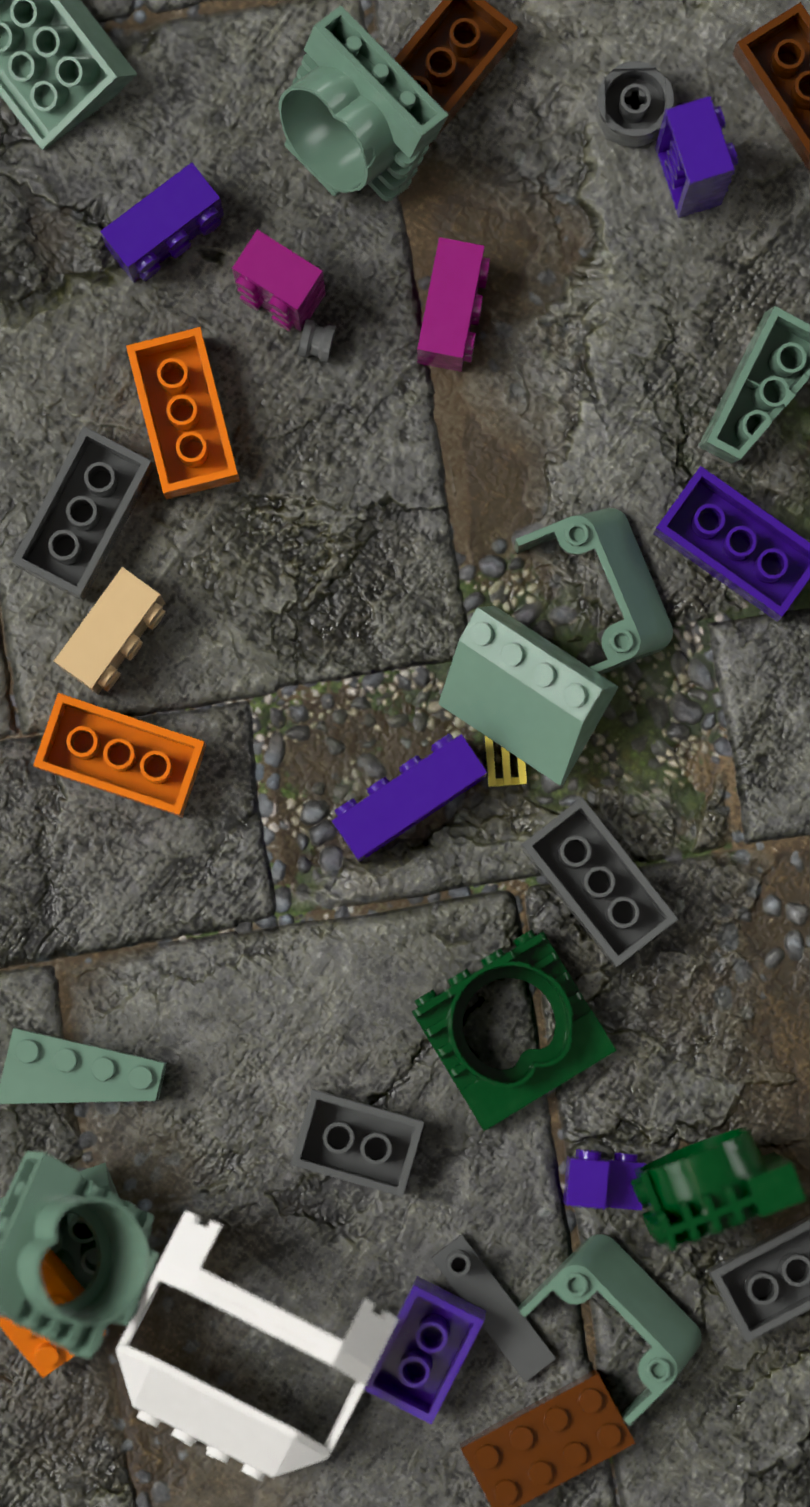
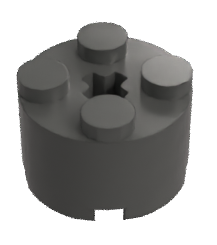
(617, 118)

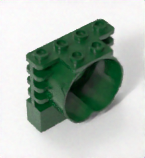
(576, 1042)
(713, 1188)

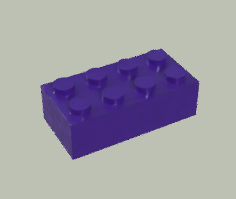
(695, 156)
(737, 543)
(410, 797)

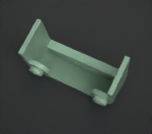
(645, 621)
(606, 1268)

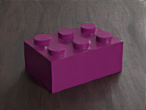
(278, 281)
(453, 304)

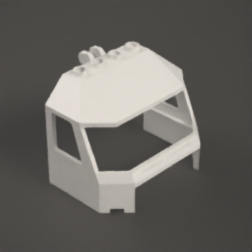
(215, 1418)

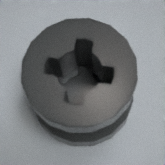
(317, 340)

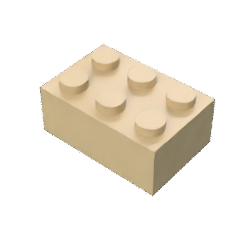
(111, 632)

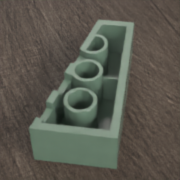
(762, 385)
(68, 1071)

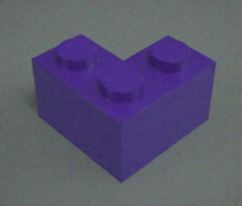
(600, 1181)

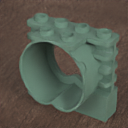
(356, 112)
(28, 1227)

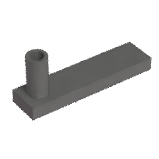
(502, 1319)

